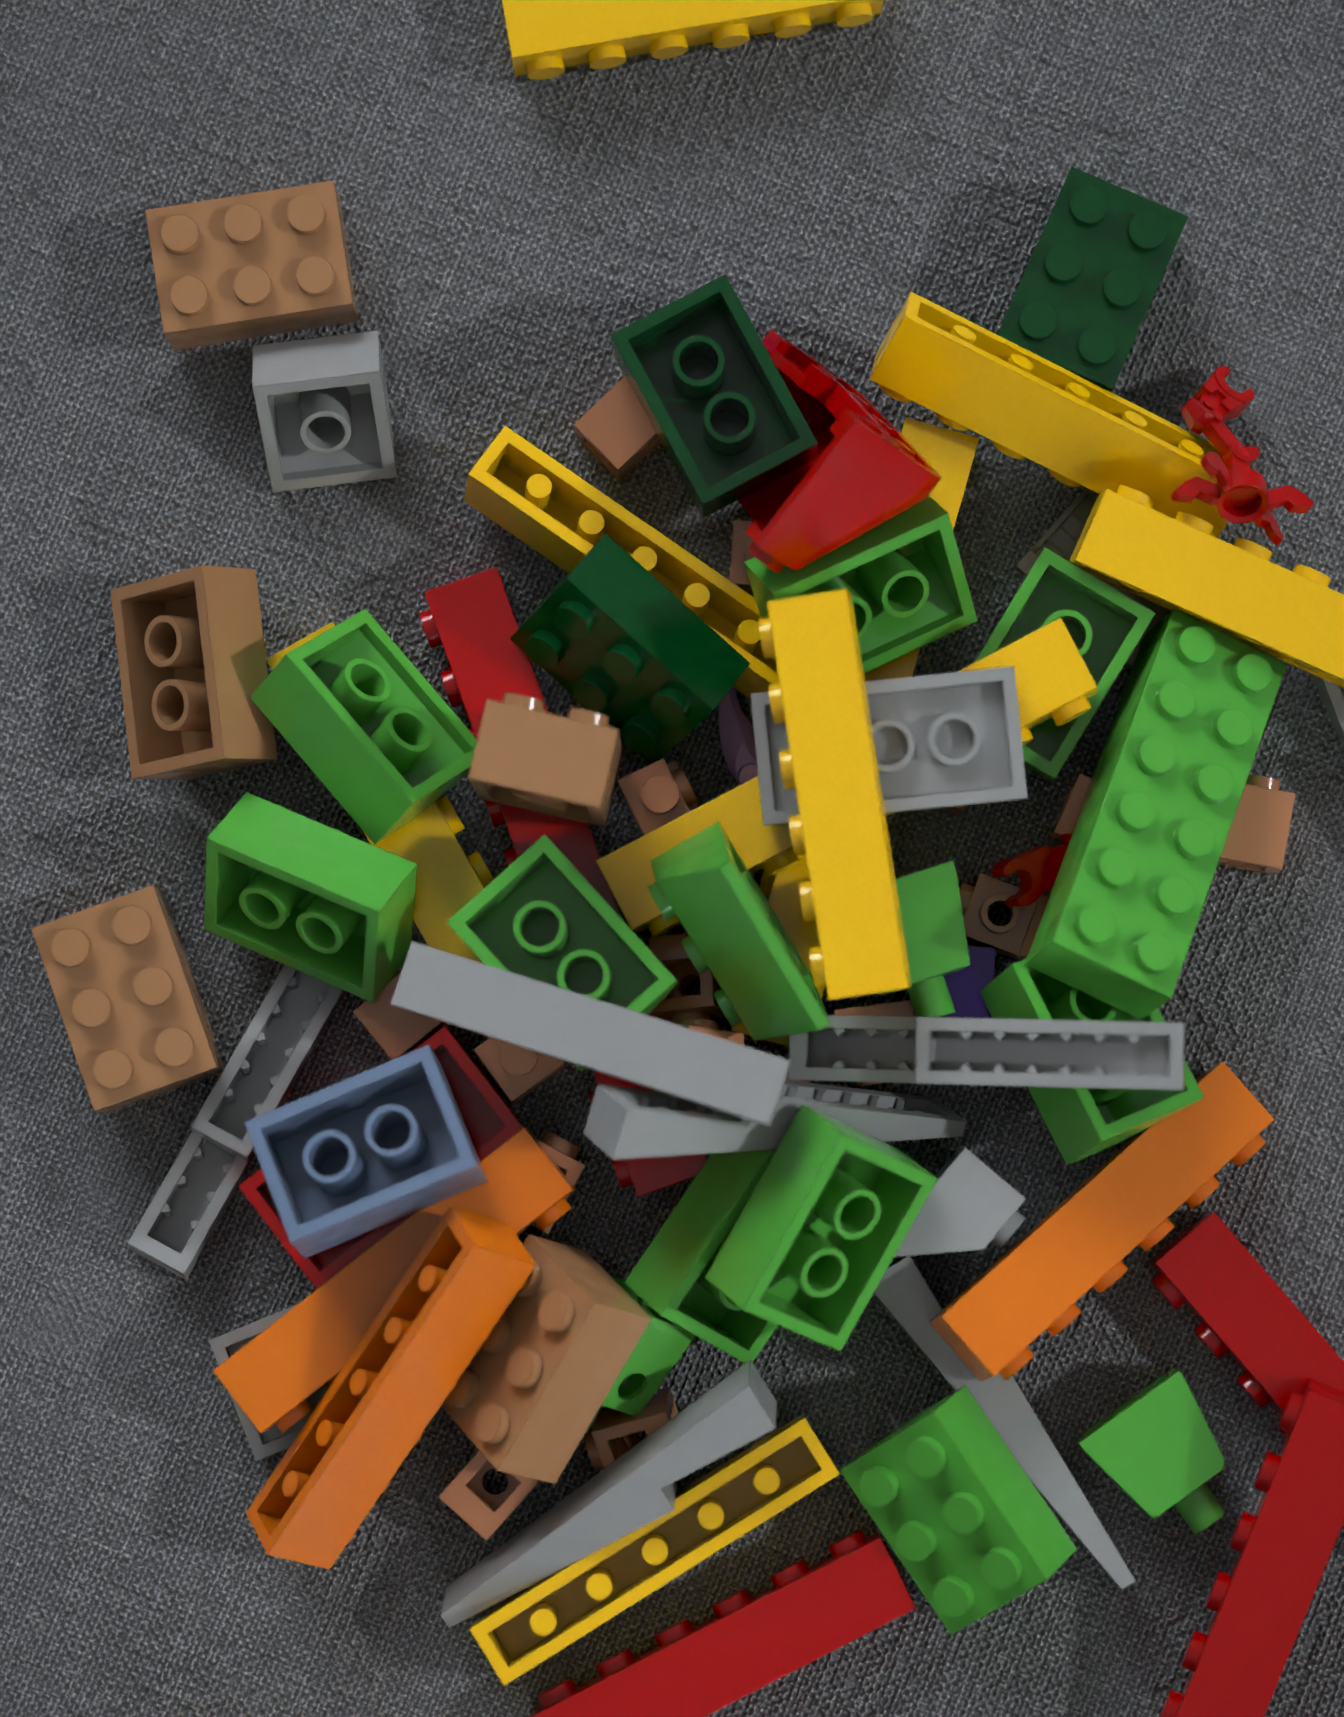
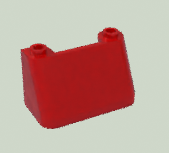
(854, 484)

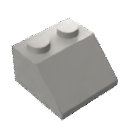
(324, 411)
(964, 1210)

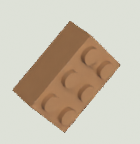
(252, 265)
(188, 673)
(546, 759)
(128, 999)
(547, 1363)

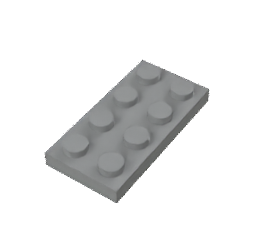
(934, 738)

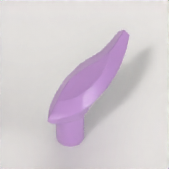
(737, 739)

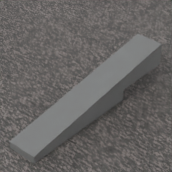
(591, 1033)
(992, 1052)
(656, 1124)
(219, 1146)
(912, 1307)
(622, 1495)

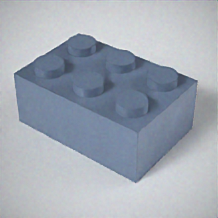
(365, 1152)

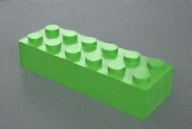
(1157, 815)

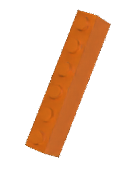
(1099, 1224)
(316, 1337)
(390, 1388)

